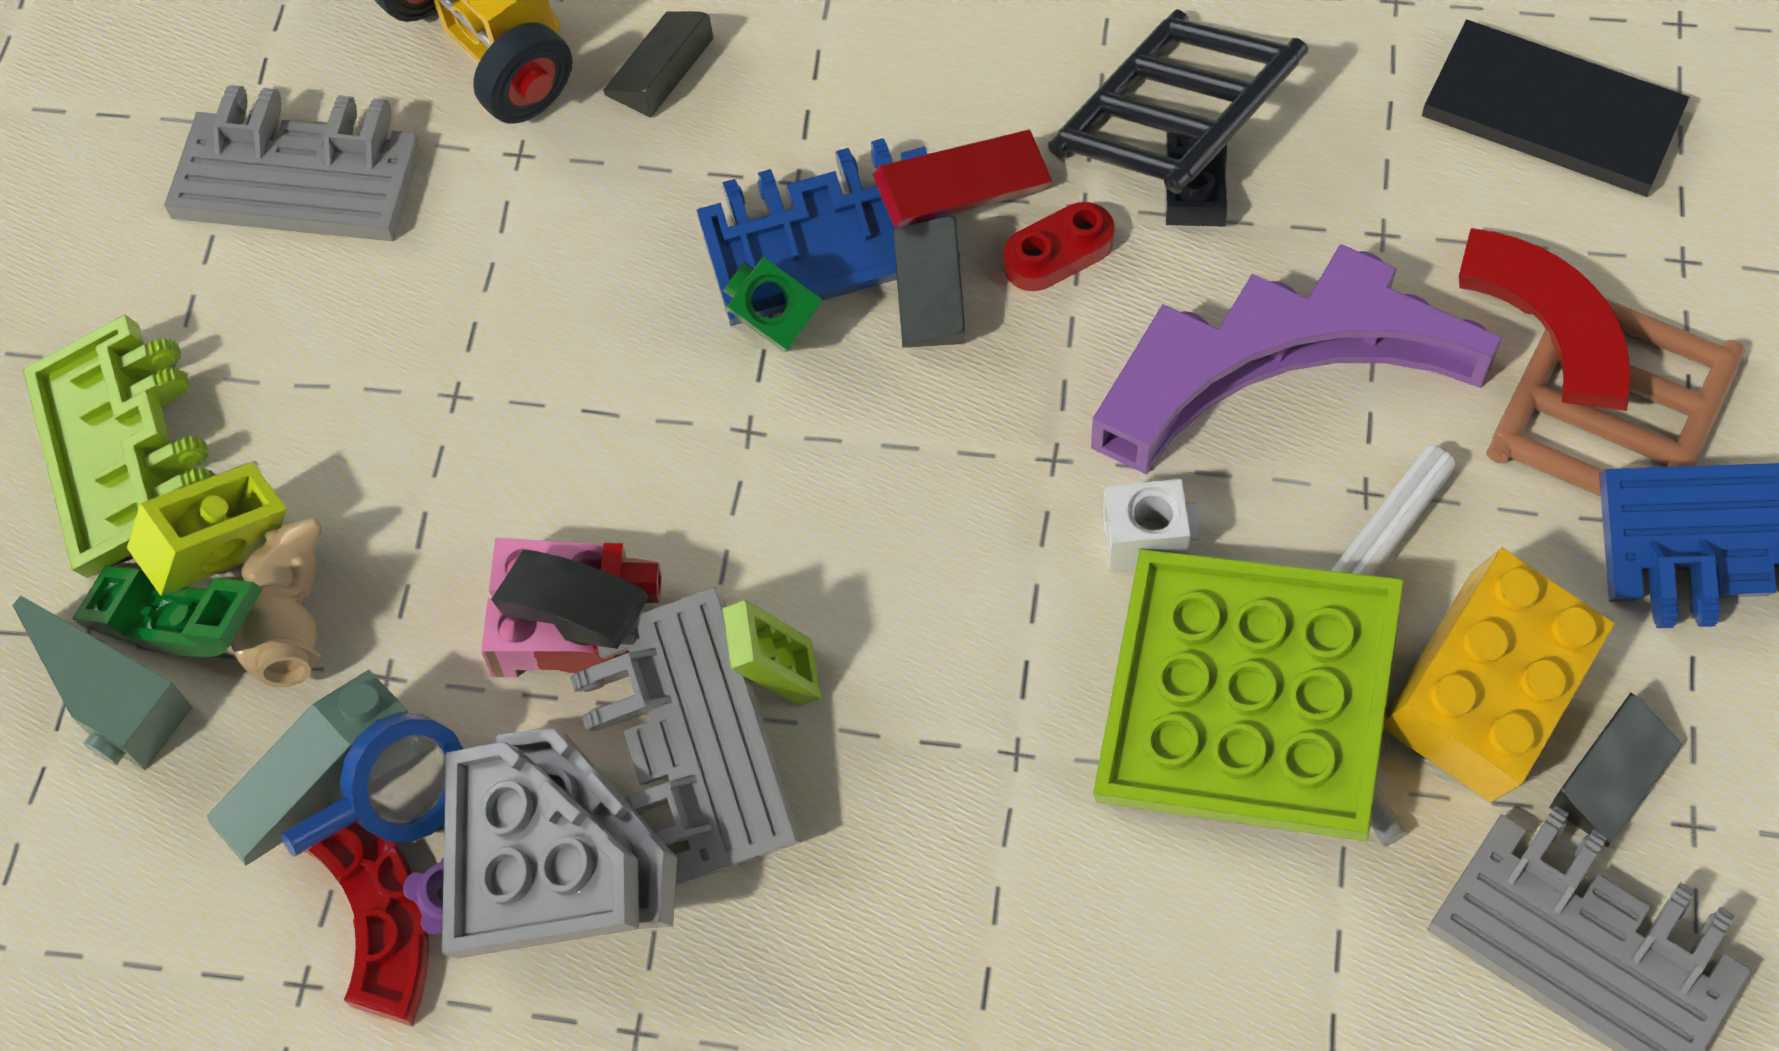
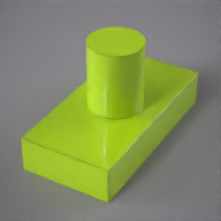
(771, 653)

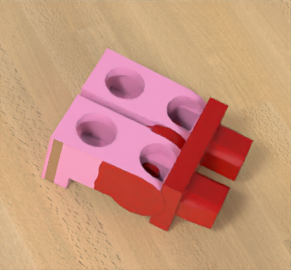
(532, 645)

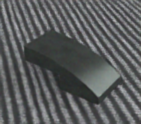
(573, 596)

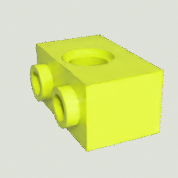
(204, 527)

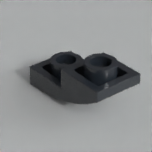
(1205, 198)

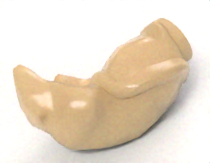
(279, 632)

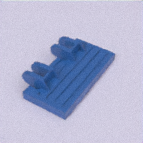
(824, 242)
(1695, 519)

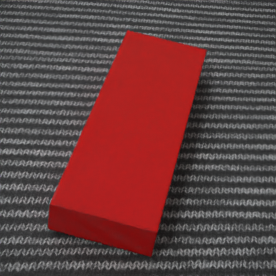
(961, 178)

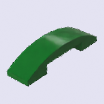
(178, 623)

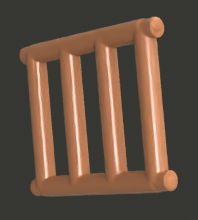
(1700, 407)

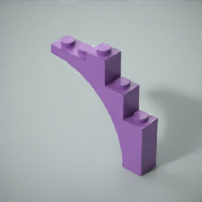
(1272, 330)

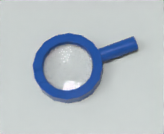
(387, 784)

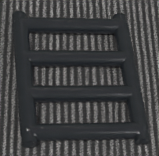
(1208, 133)

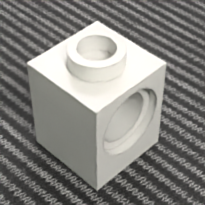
(1157, 500)

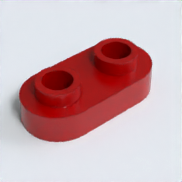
(1062, 245)

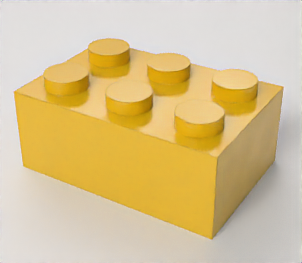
(1497, 675)

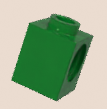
(798, 308)

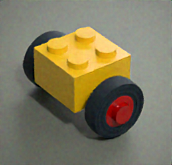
(512, 40)

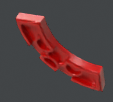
(1567, 305)
(387, 925)

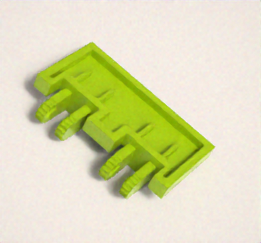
(101, 435)

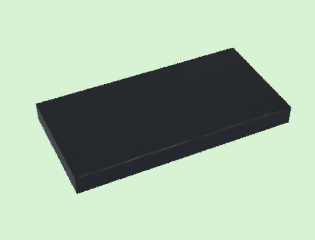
(1556, 107)

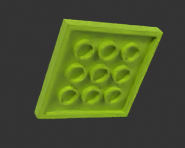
(1251, 694)

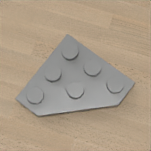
(582, 781)
(526, 859)

